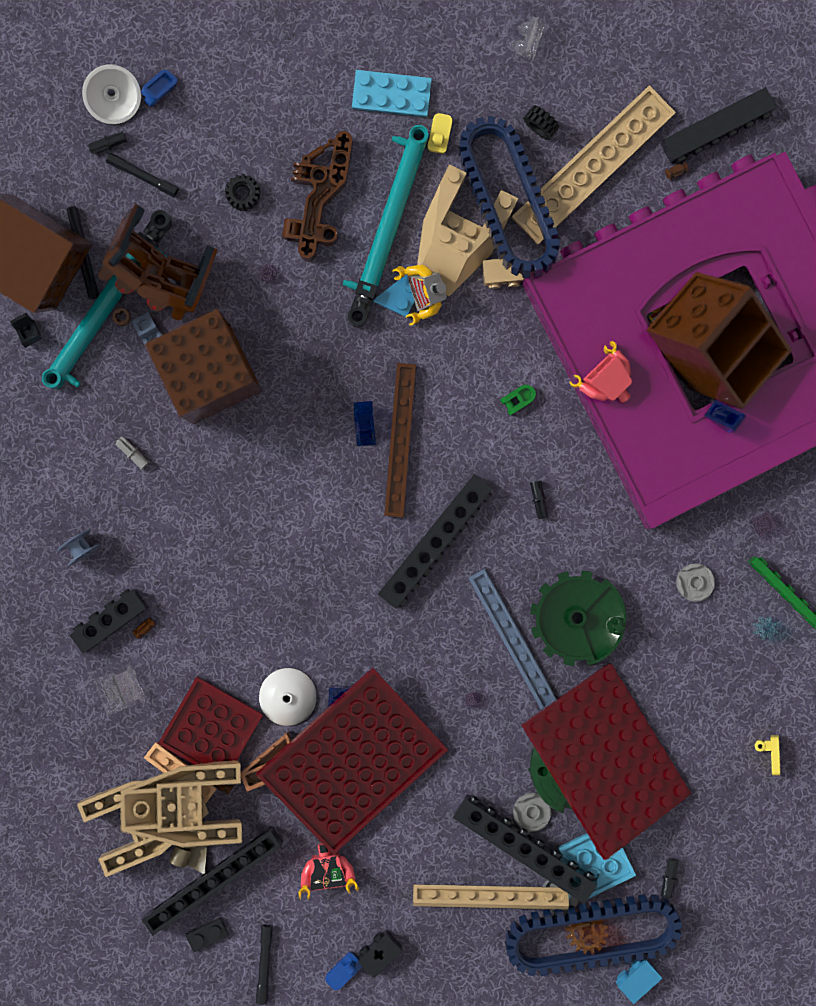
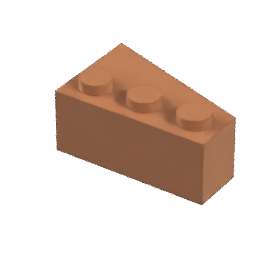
(249, 775)

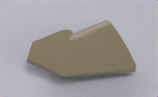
(190, 856)

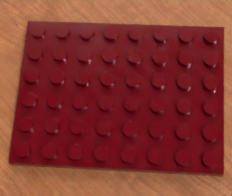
(606, 760)
(352, 761)

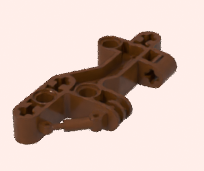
(323, 191)

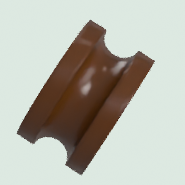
(124, 321)

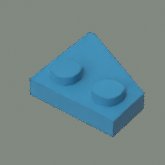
(397, 297)

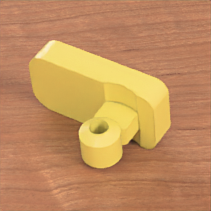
(440, 133)
(773, 746)

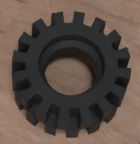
(541, 122)
(242, 181)

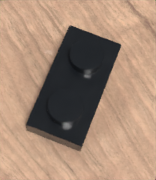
(207, 934)

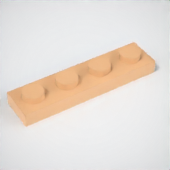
(167, 761)

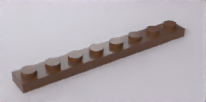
(400, 440)

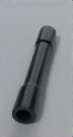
(123, 165)
(262, 986)

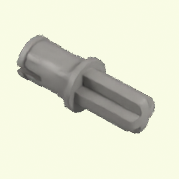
(132, 452)

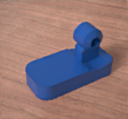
(158, 87)
(343, 971)

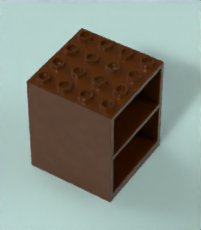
(36, 256)
(719, 339)
(203, 367)

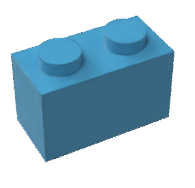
(638, 979)

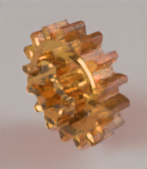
(594, 937)

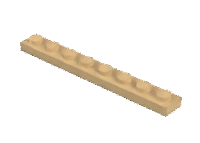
(490, 897)

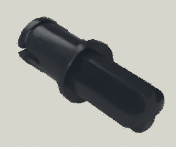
(107, 142)
(539, 499)
(669, 878)

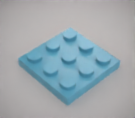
(607, 872)

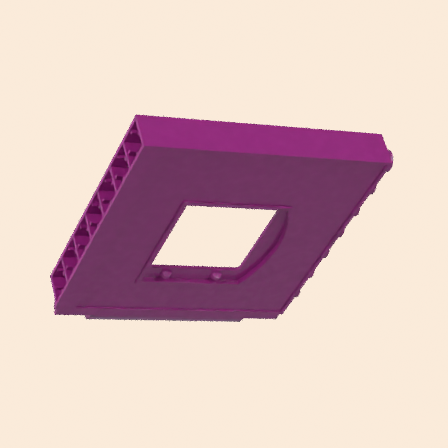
(603, 292)

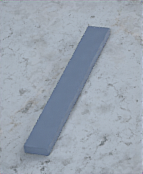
(512, 638)

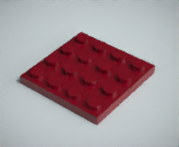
(210, 725)

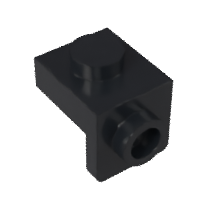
(26, 329)

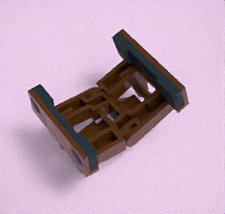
(154, 281)

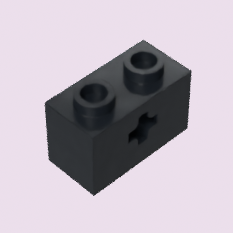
(376, 963)

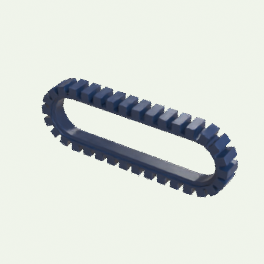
(532, 192)
(595, 913)

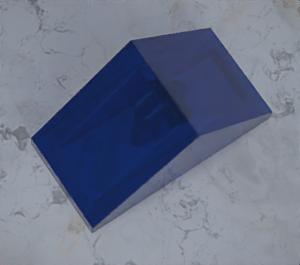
(725, 416)

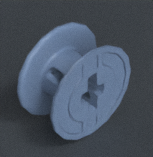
(78, 547)

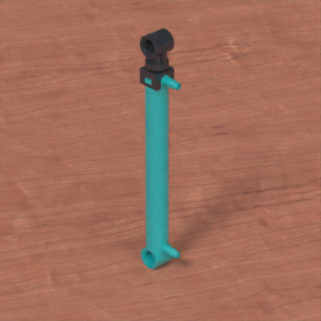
(385, 235)
(98, 313)

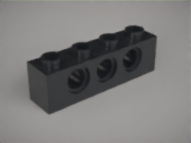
(86, 641)

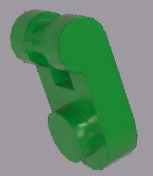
(525, 395)

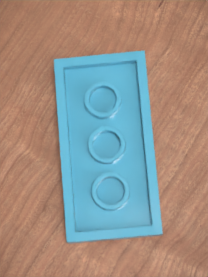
(391, 93)

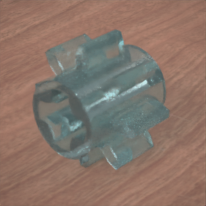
(763, 633)

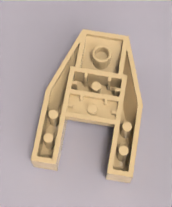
(451, 242)
(171, 806)
(133, 852)

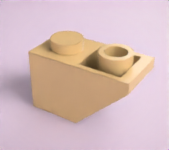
(496, 274)

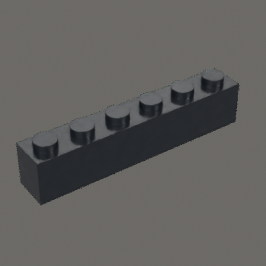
(718, 125)

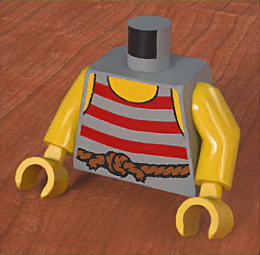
(426, 290)

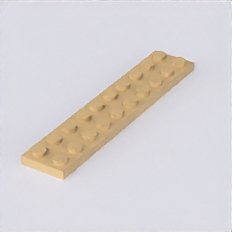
(598, 160)

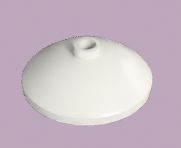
(113, 108)
(290, 683)

